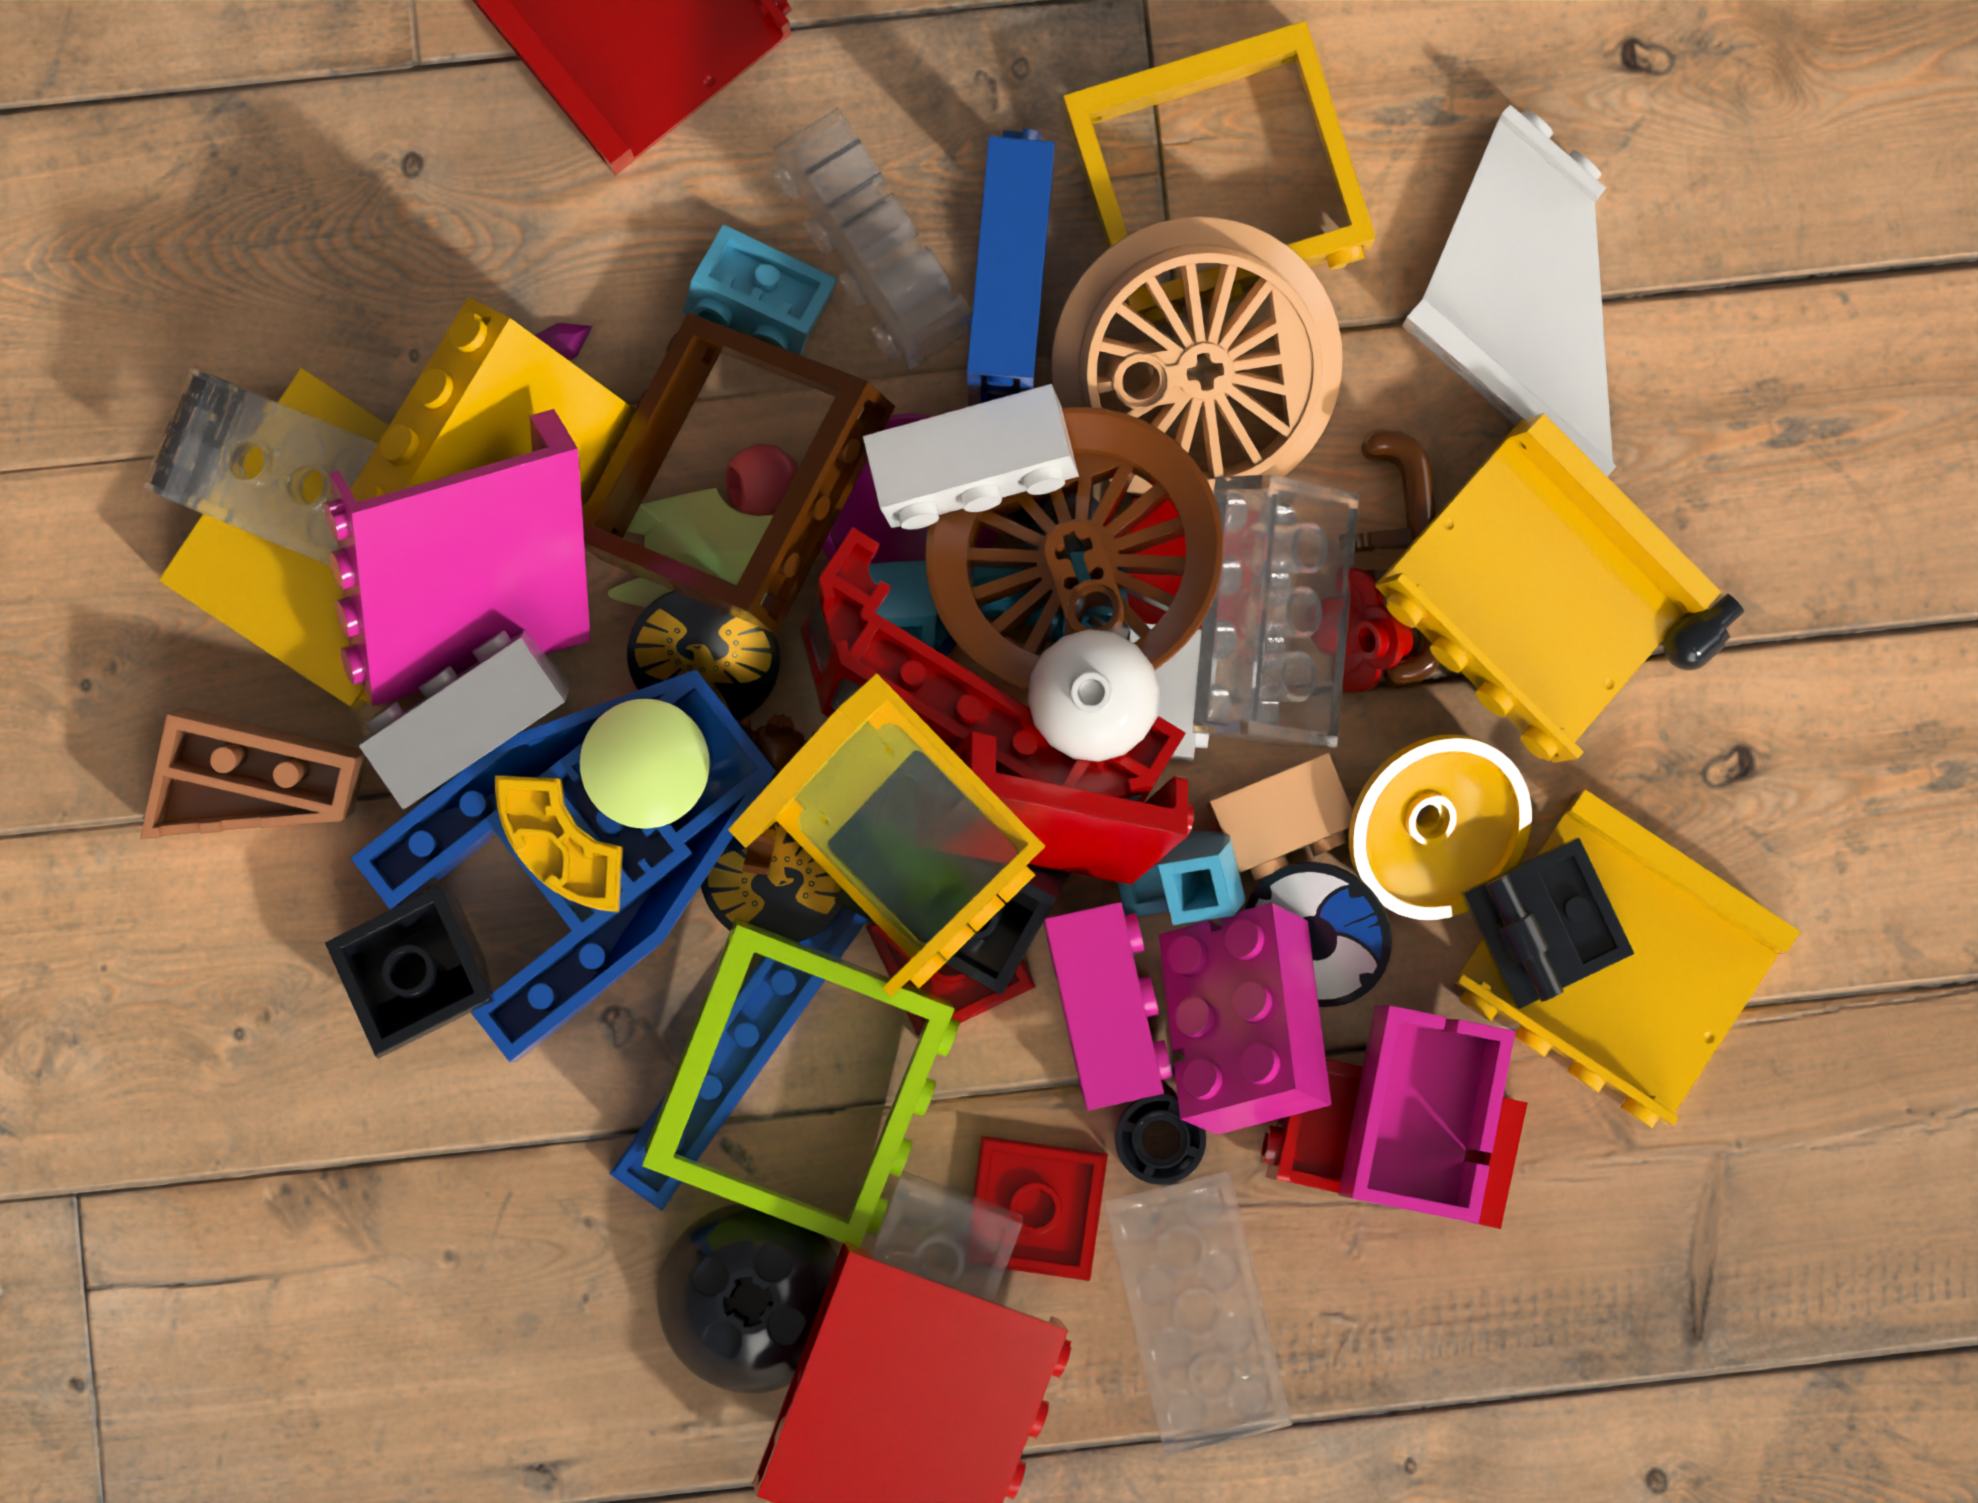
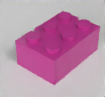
(1107, 1005)
(1244, 1019)
(1419, 1109)

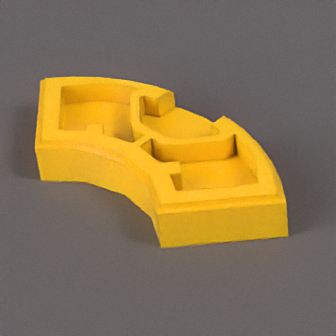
(555, 846)

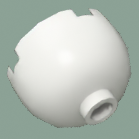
(1093, 695)

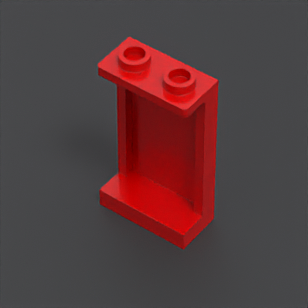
(1083, 828)
(1313, 1144)

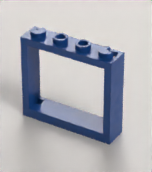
(1010, 265)

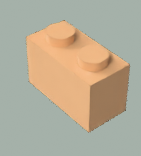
(1284, 815)

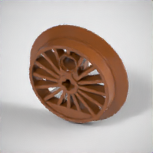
(1104, 448)

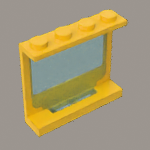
(898, 827)

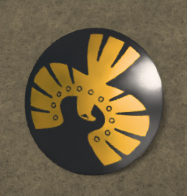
(687, 635)
(790, 901)

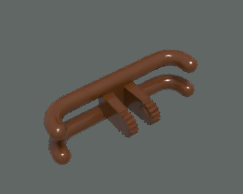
(1420, 511)

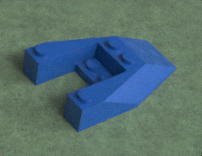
(658, 864)

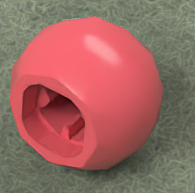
(759, 478)

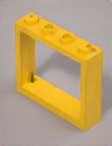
(1195, 75)

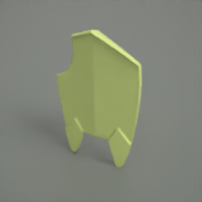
(697, 532)

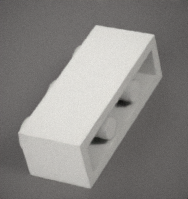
(971, 458)

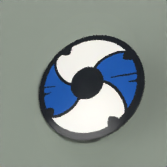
(1345, 926)

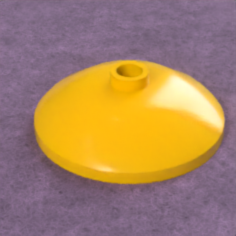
(1470, 834)

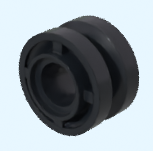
(1135, 1158)

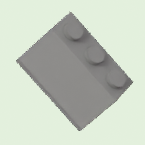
(462, 716)

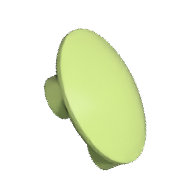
(644, 763)

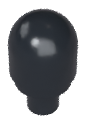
(1700, 634)

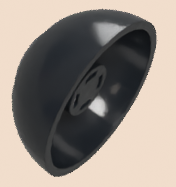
(698, 1302)

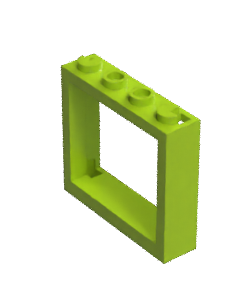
(891, 1149)

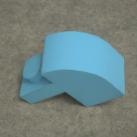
(1191, 882)

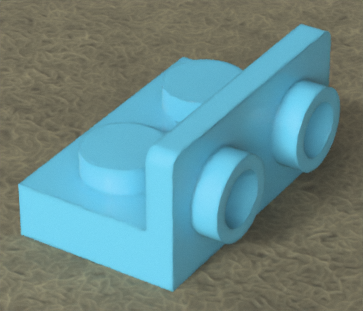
(759, 291)

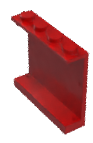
(636, 65)
(910, 1393)

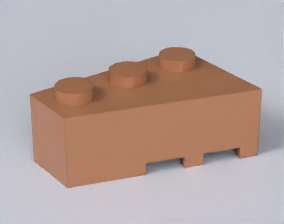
(245, 775)

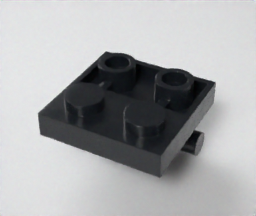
(1547, 923)

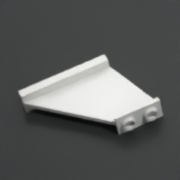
(1522, 287)

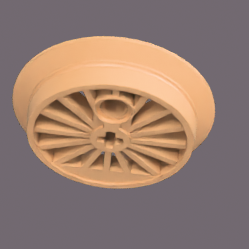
(1301, 321)

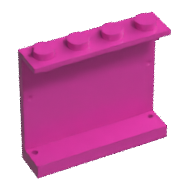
(458, 562)

